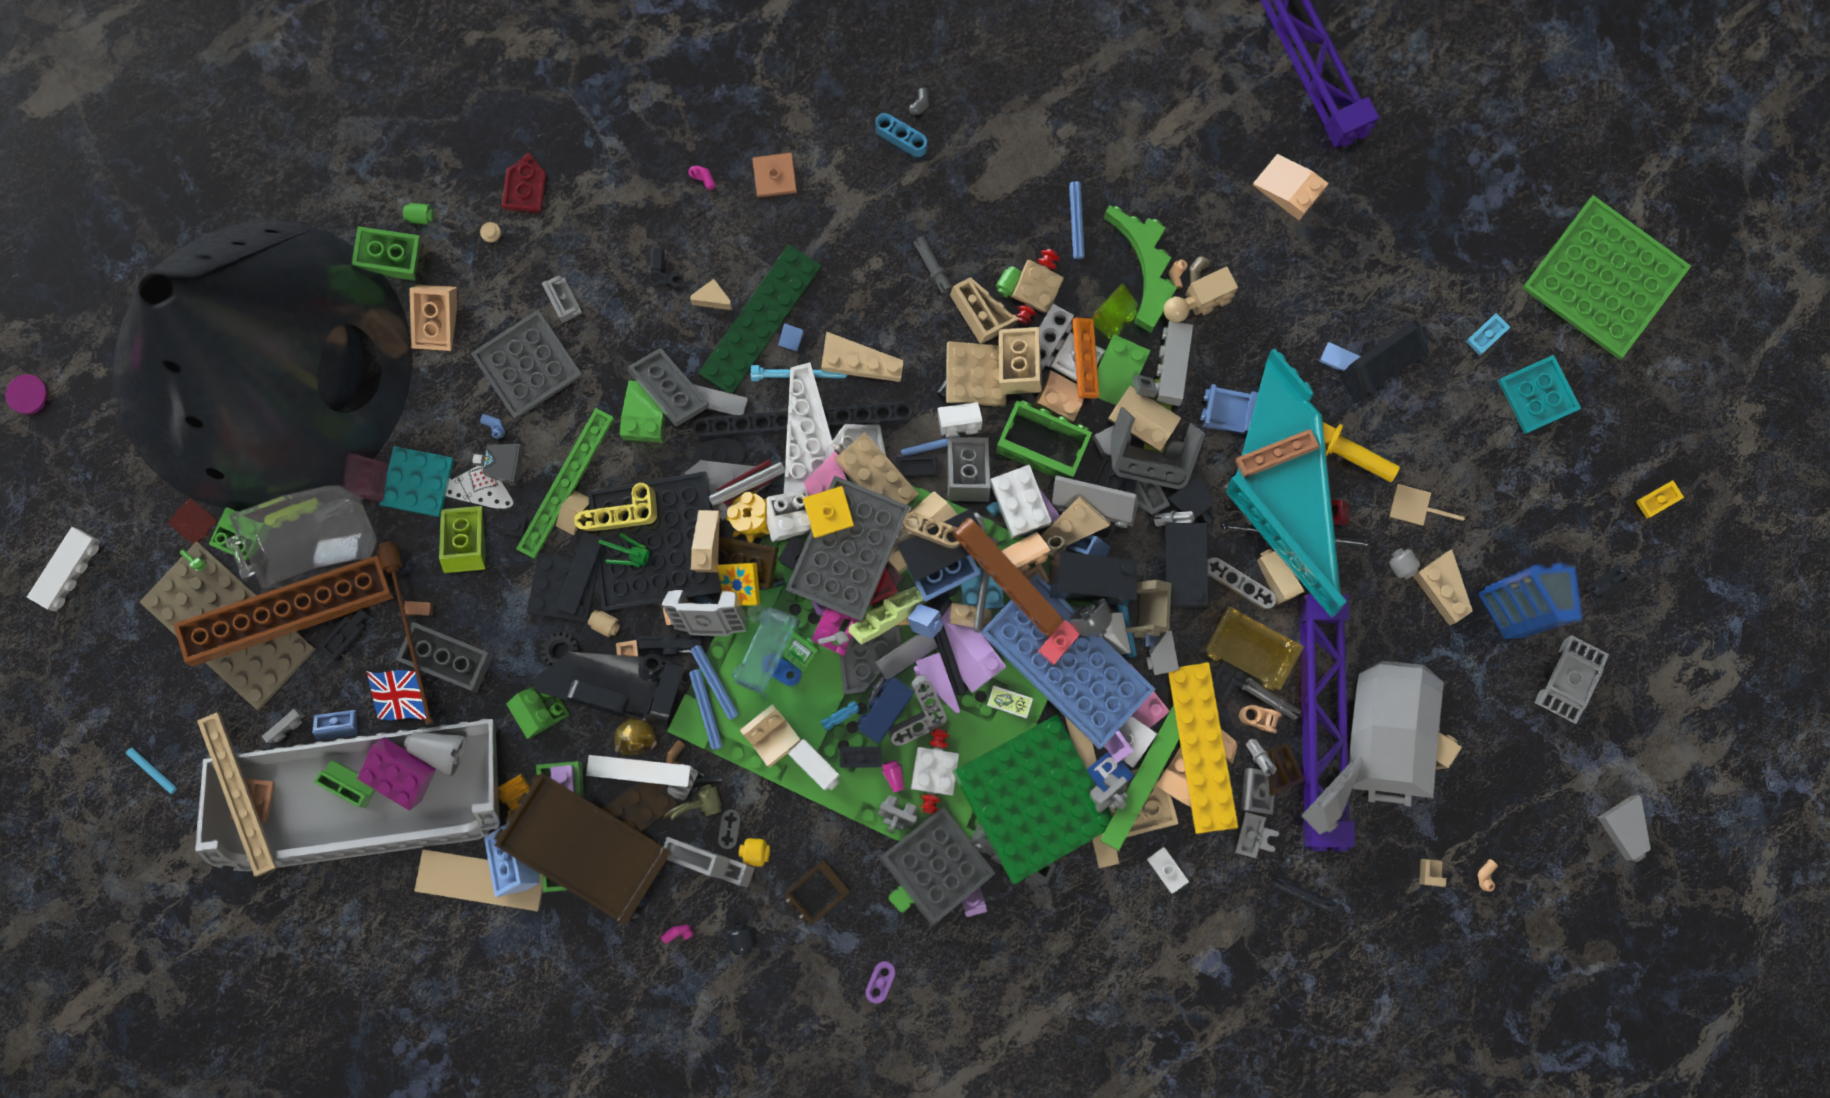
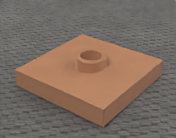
(774, 175)

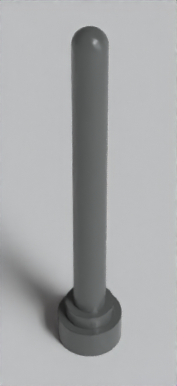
(982, 597)

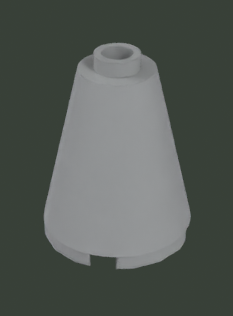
(437, 750)

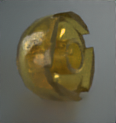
(634, 737)

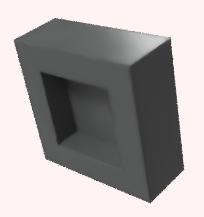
(1144, 386)

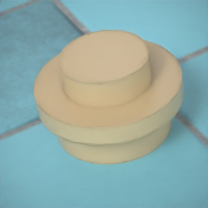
(490, 232)

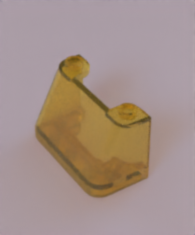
(1253, 648)

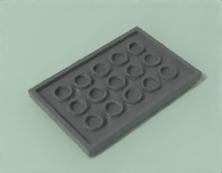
(848, 564)

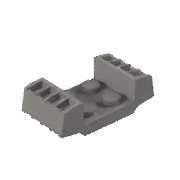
(706, 619)
(1573, 679)

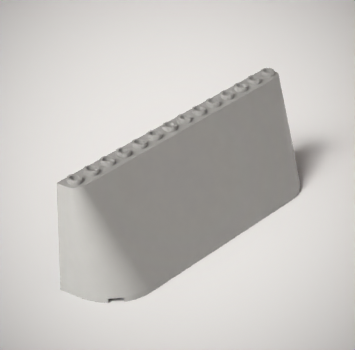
(319, 826)

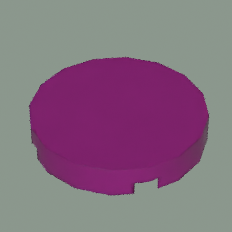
(27, 394)

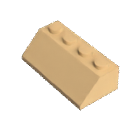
(933, 507)

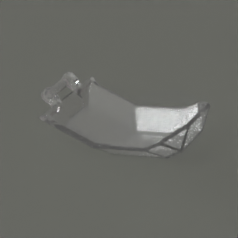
(301, 533)

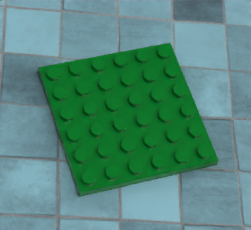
(1033, 799)

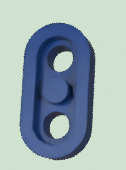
(782, 670)

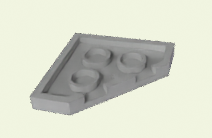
(719, 475)

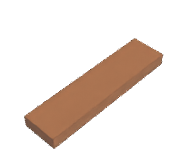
(1277, 453)

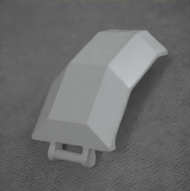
(1396, 731)

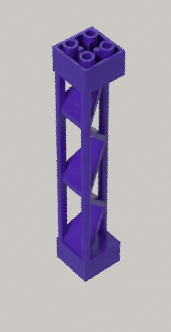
(1358, 115)
(1310, 615)

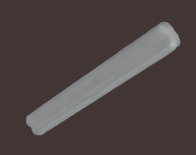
(747, 484)

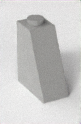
(1628, 828)

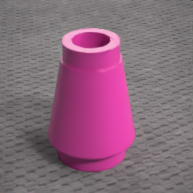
(893, 773)

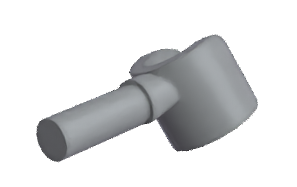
(841, 638)

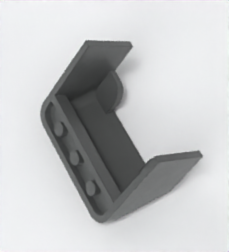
(1164, 469)

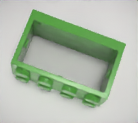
(1036, 460)

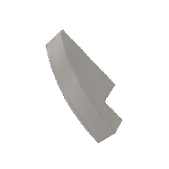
(709, 862)

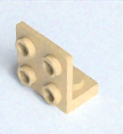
(770, 735)

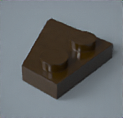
(1287, 769)

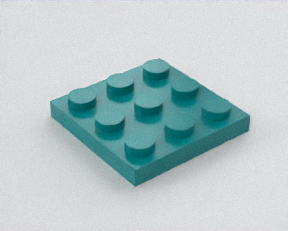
(1539, 394)
(417, 481)

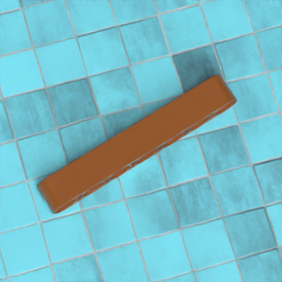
(1008, 577)

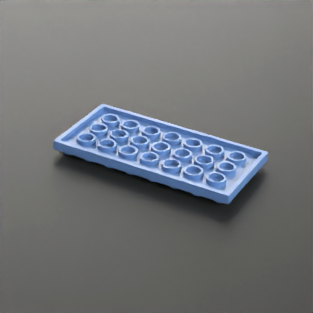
(1086, 684)

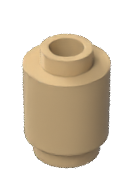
(604, 623)

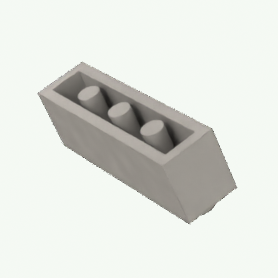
(1174, 363)

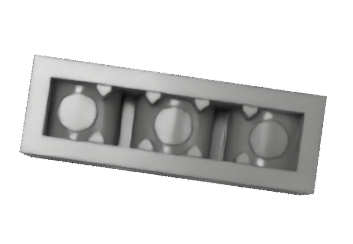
(1049, 327)

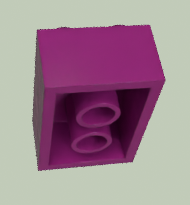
(396, 773)

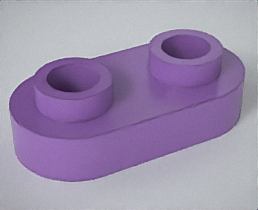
(879, 981)

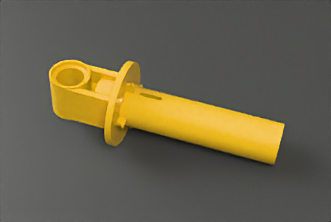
(1357, 454)

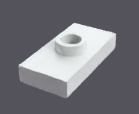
(1167, 870)

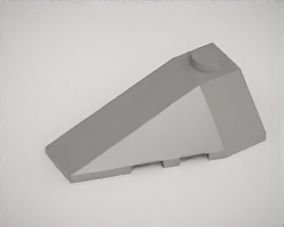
(1331, 803)

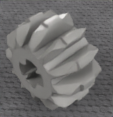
(682, 792)

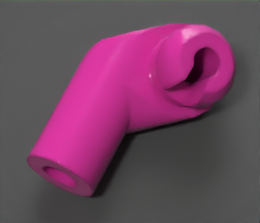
(676, 931)

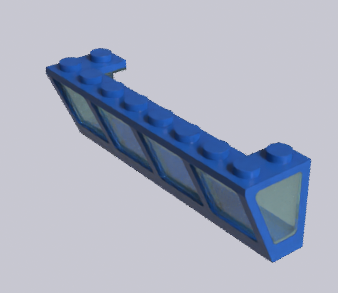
(1533, 601)

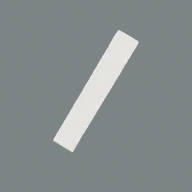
(638, 770)

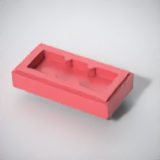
(1058, 642)

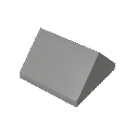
(1256, 792)

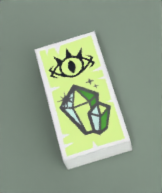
(1010, 702)

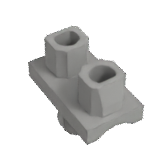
(1113, 797)
(895, 817)

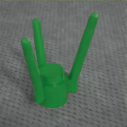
(638, 555)

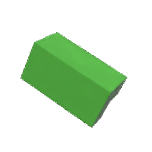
(345, 784)

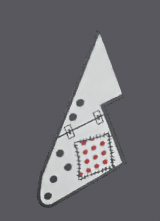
(476, 489)

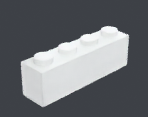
(64, 569)

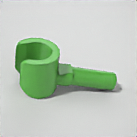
(197, 564)

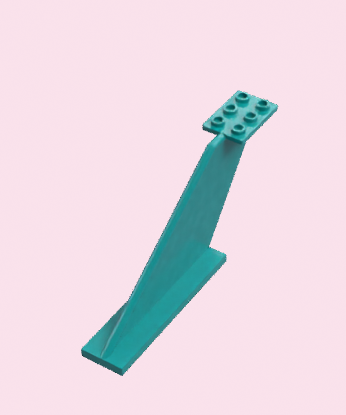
(1291, 499)

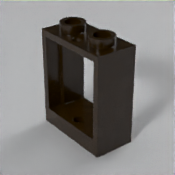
(793, 901)

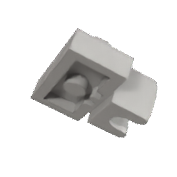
(1253, 836)

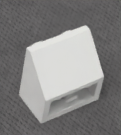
(960, 419)
(787, 516)

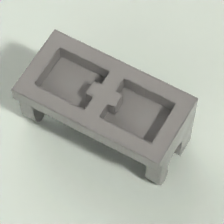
(562, 298)

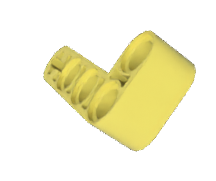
(615, 513)

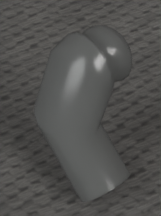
(921, 104)

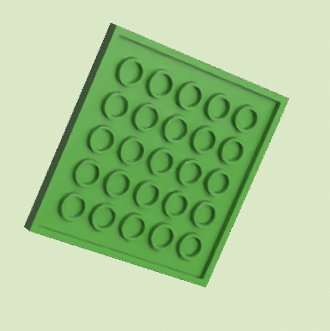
(1606, 277)

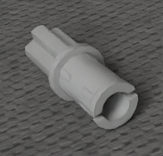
(1174, 518)
(1260, 757)

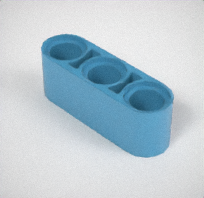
(905, 143)

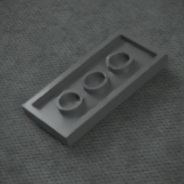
(668, 387)

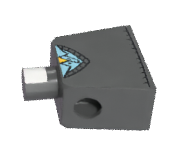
(501, 462)

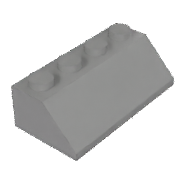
(1111, 503)

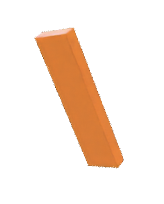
(1085, 358)

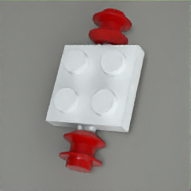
(934, 771)

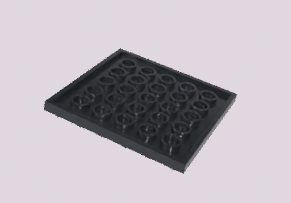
(666, 538)

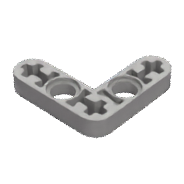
(925, 717)

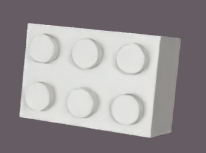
(1020, 502)

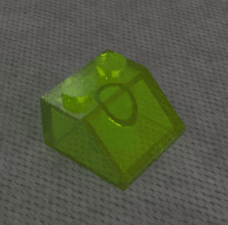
(1115, 312)

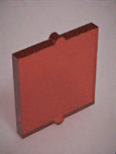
(192, 521)

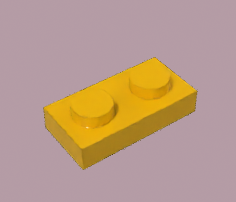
(1660, 499)

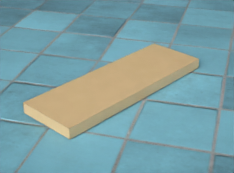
(468, 880)

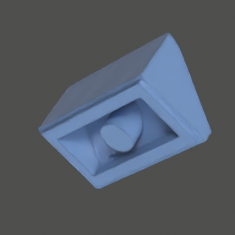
(335, 725)

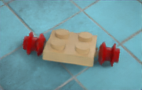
(1037, 287)

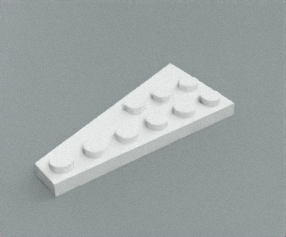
(806, 429)

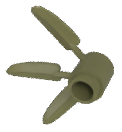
(707, 799)

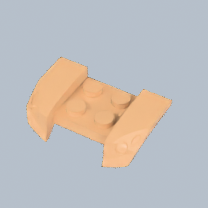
(1174, 777)

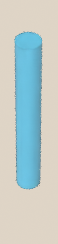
(154, 773)

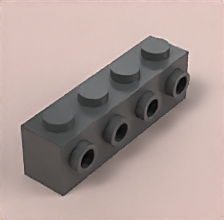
(983, 845)

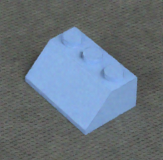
(507, 872)

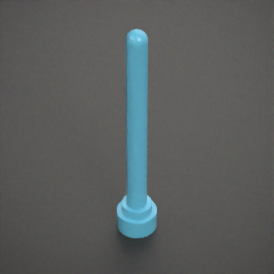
(758, 373)

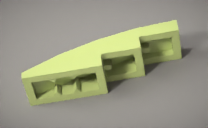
(887, 616)

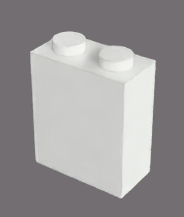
(815, 765)

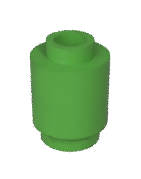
(418, 213)
(1008, 281)

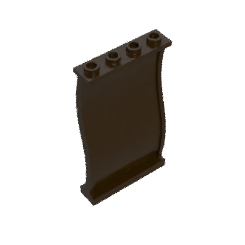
(582, 847)

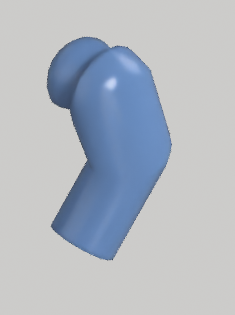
(496, 425)

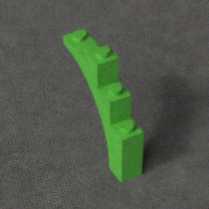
(1153, 263)

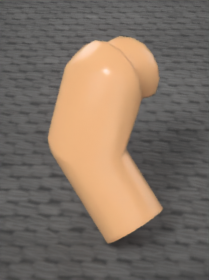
(1484, 876)

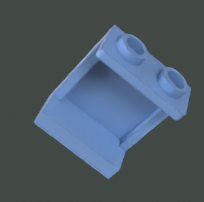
(1228, 410)

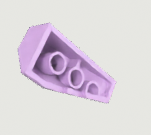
(972, 653)

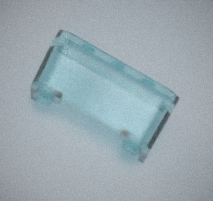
(765, 650)

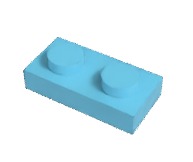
(1488, 334)

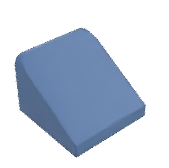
(791, 337)

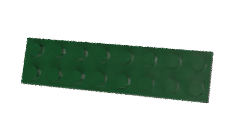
(760, 320)

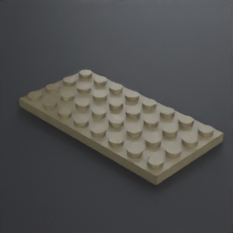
(188, 593)

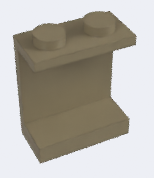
(1153, 608)

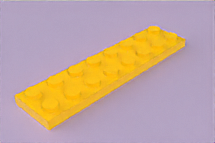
(1202, 749)

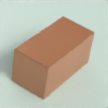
(418, 608)

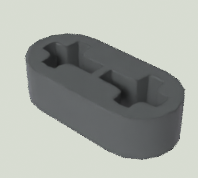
(734, 830)

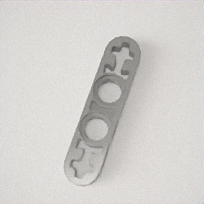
(1242, 579)

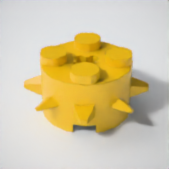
(749, 516)

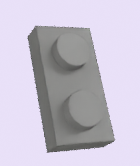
(278, 731)

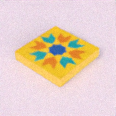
(740, 580)

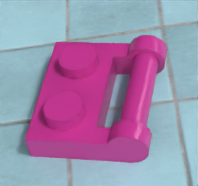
(830, 625)

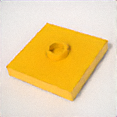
(828, 512)

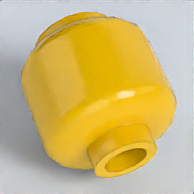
(754, 852)

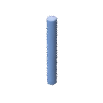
(925, 447)

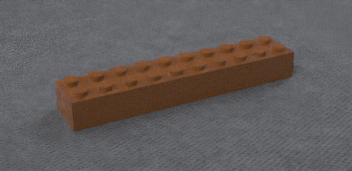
(283, 611)

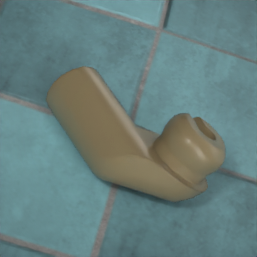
(1195, 269)

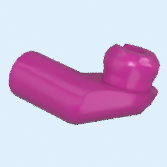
(702, 174)

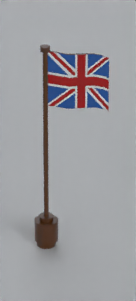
(398, 692)

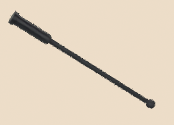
(1338, 539)

